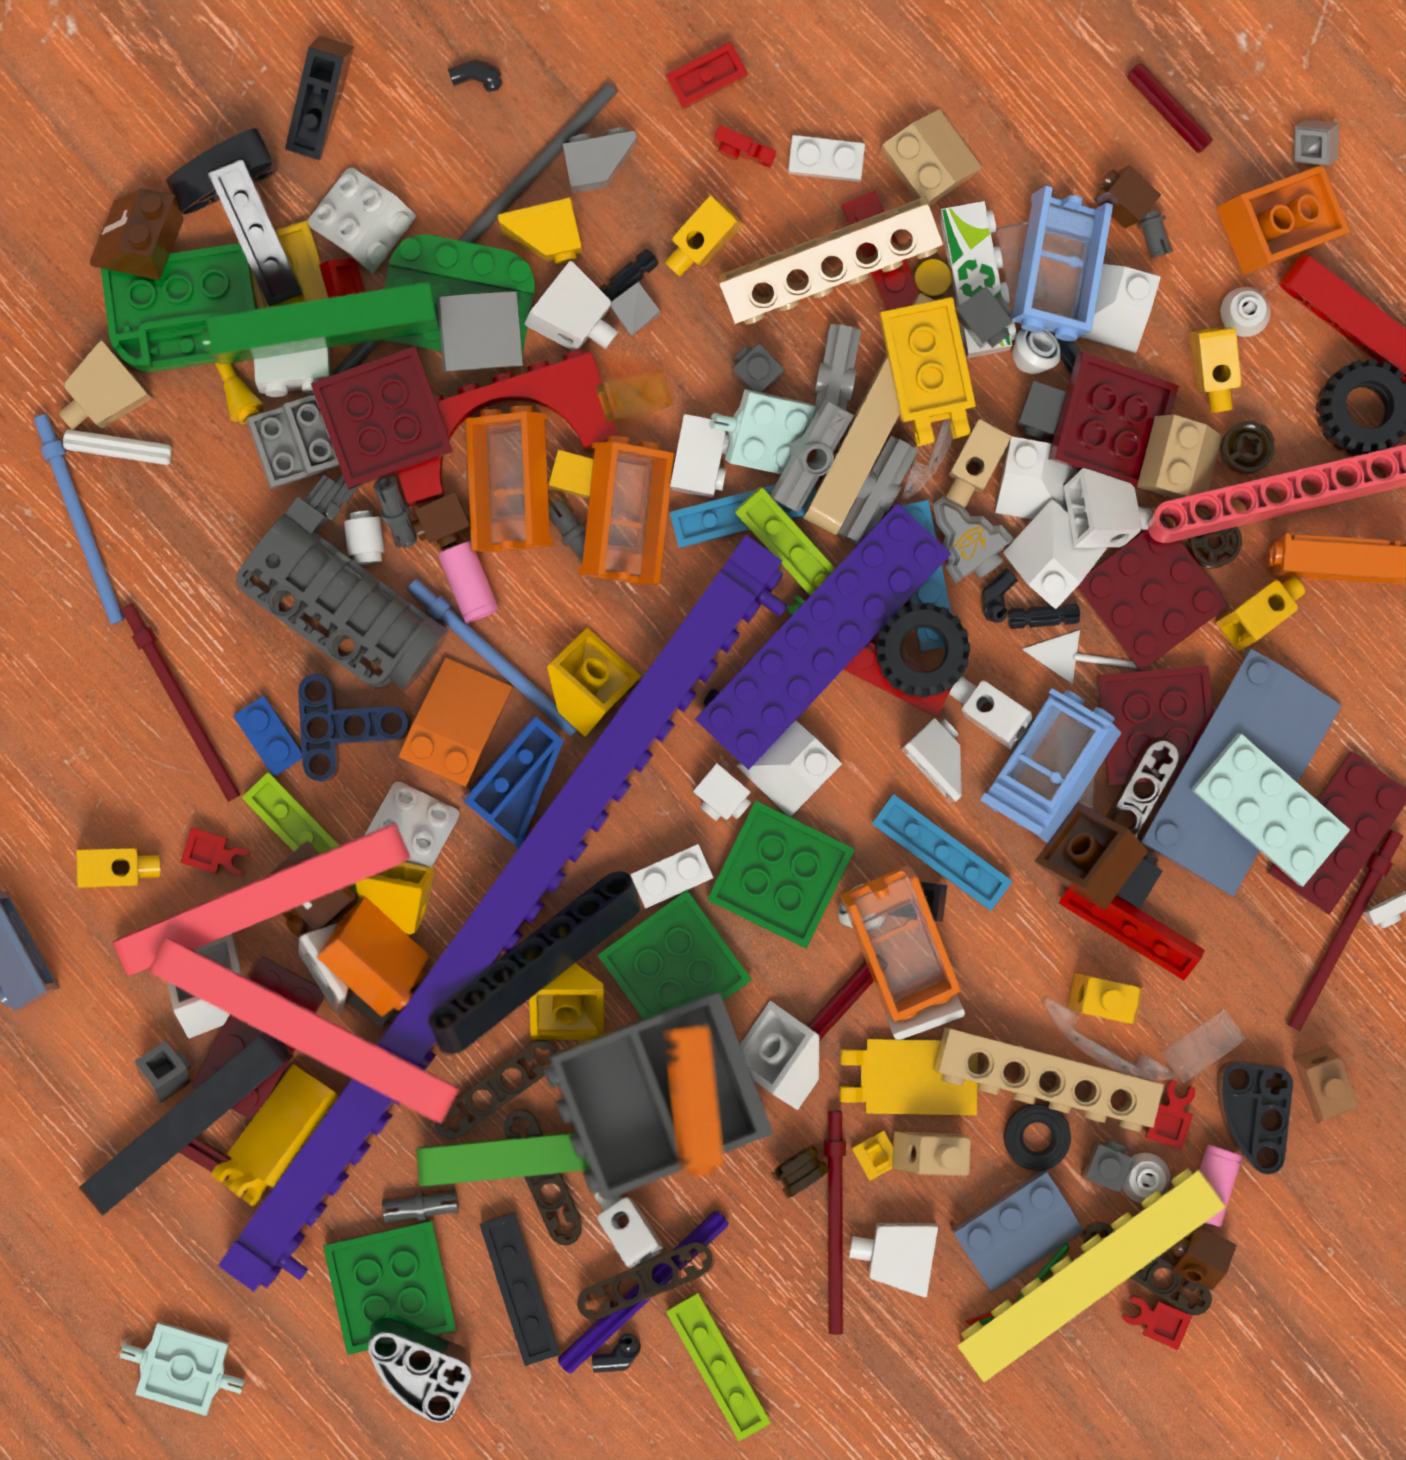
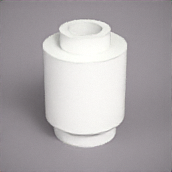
(364, 538)

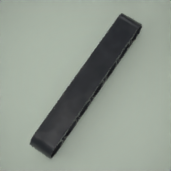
(534, 963)
(185, 1122)

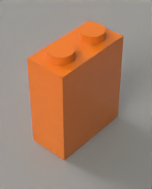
(374, 957)

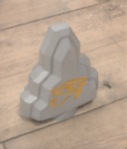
(970, 540)

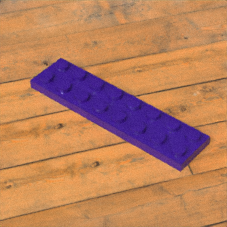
(822, 636)

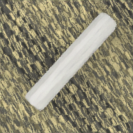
(117, 447)

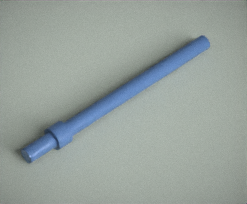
(53, 452)
(440, 610)

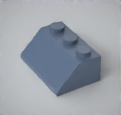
(22, 967)
(1017, 1229)

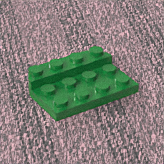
(458, 269)
(161, 321)

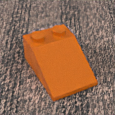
(1282, 219)
(455, 722)

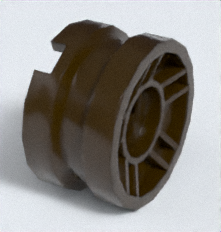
(1233, 441)
(1215, 558)
(800, 1171)

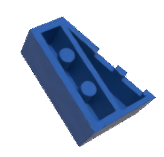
(515, 779)

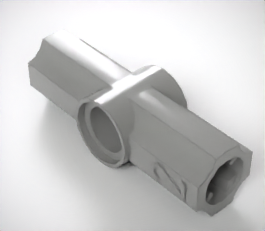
(837, 370)
(822, 434)
(878, 490)

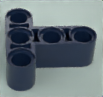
(337, 729)

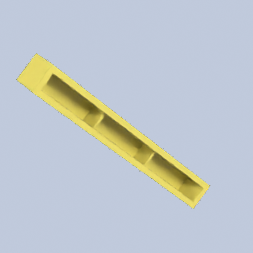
(1091, 1275)

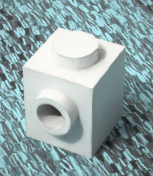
(722, 794)

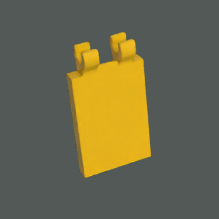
(928, 367)
(901, 1079)
(276, 1134)

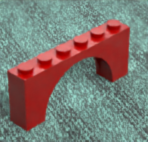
(562, 387)

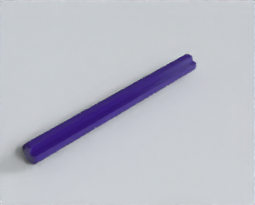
(662, 1274)

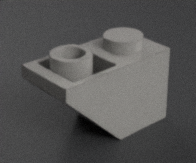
(596, 161)

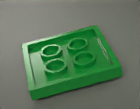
(780, 874)
(673, 959)
(389, 1276)

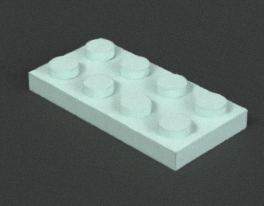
(1270, 809)

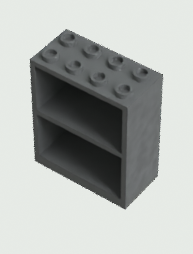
(621, 1096)

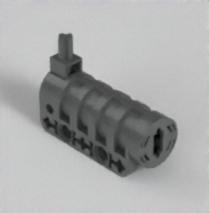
(338, 596)

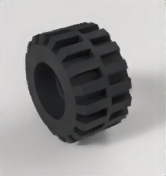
(1335, 416)
(955, 643)

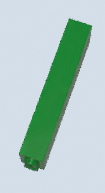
(321, 324)

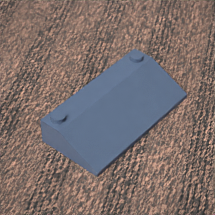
(1282, 720)

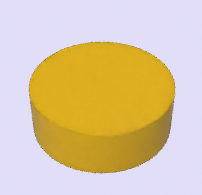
(933, 278)

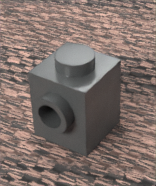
(985, 318)
(756, 369)
(1041, 411)
(164, 1071)
(1107, 1164)

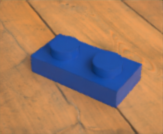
(269, 736)

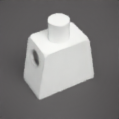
(572, 311)
(1103, 510)
(1006, 720)
(638, 1240)
(899, 1254)

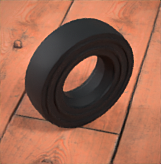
(1037, 1114)

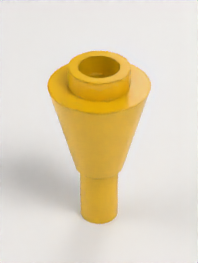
(239, 397)

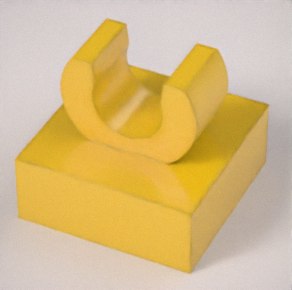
(875, 1155)

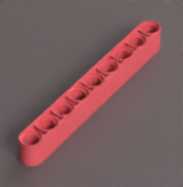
(1287, 487)
(266, 897)
(304, 1029)

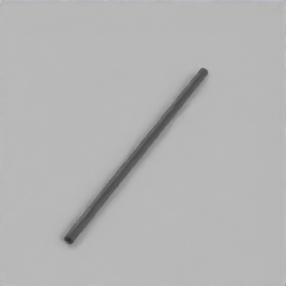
(508, 196)

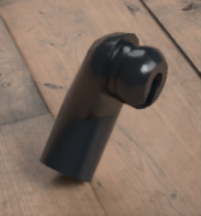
(479, 71)
(993, 596)
(620, 1357)

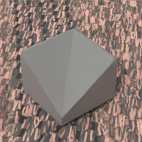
(1316, 142)
(635, 309)

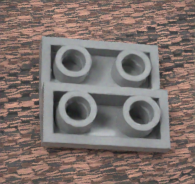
(479, 331)
(292, 442)

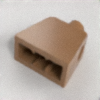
(1325, 1084)

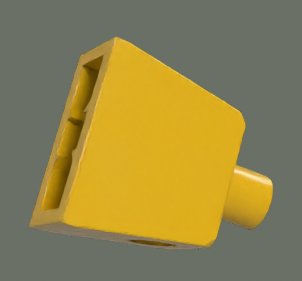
(717, 227)
(1209, 350)
(1261, 612)
(95, 867)
(400, 893)
(1104, 998)

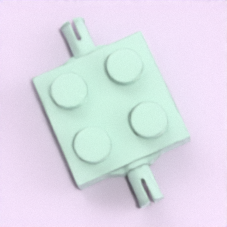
(764, 430)
(182, 1368)

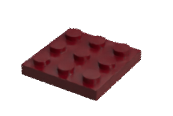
(382, 417)
(1109, 418)
(1151, 596)
(1152, 705)

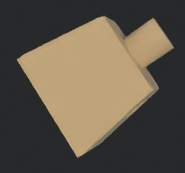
(102, 390)
(984, 448)
(934, 1153)

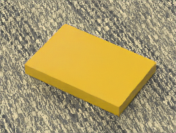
(305, 260)

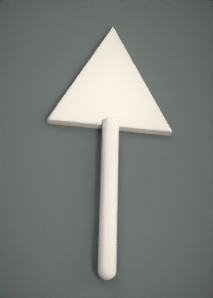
(1061, 656)

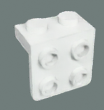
(362, 218)
(420, 819)

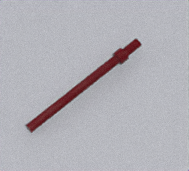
(146, 639)
(1378, 866)
(835, 1150)

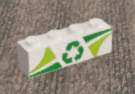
(974, 264)

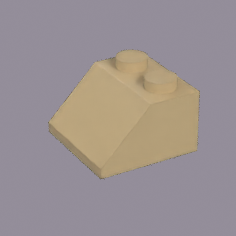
(930, 158)
(1179, 457)

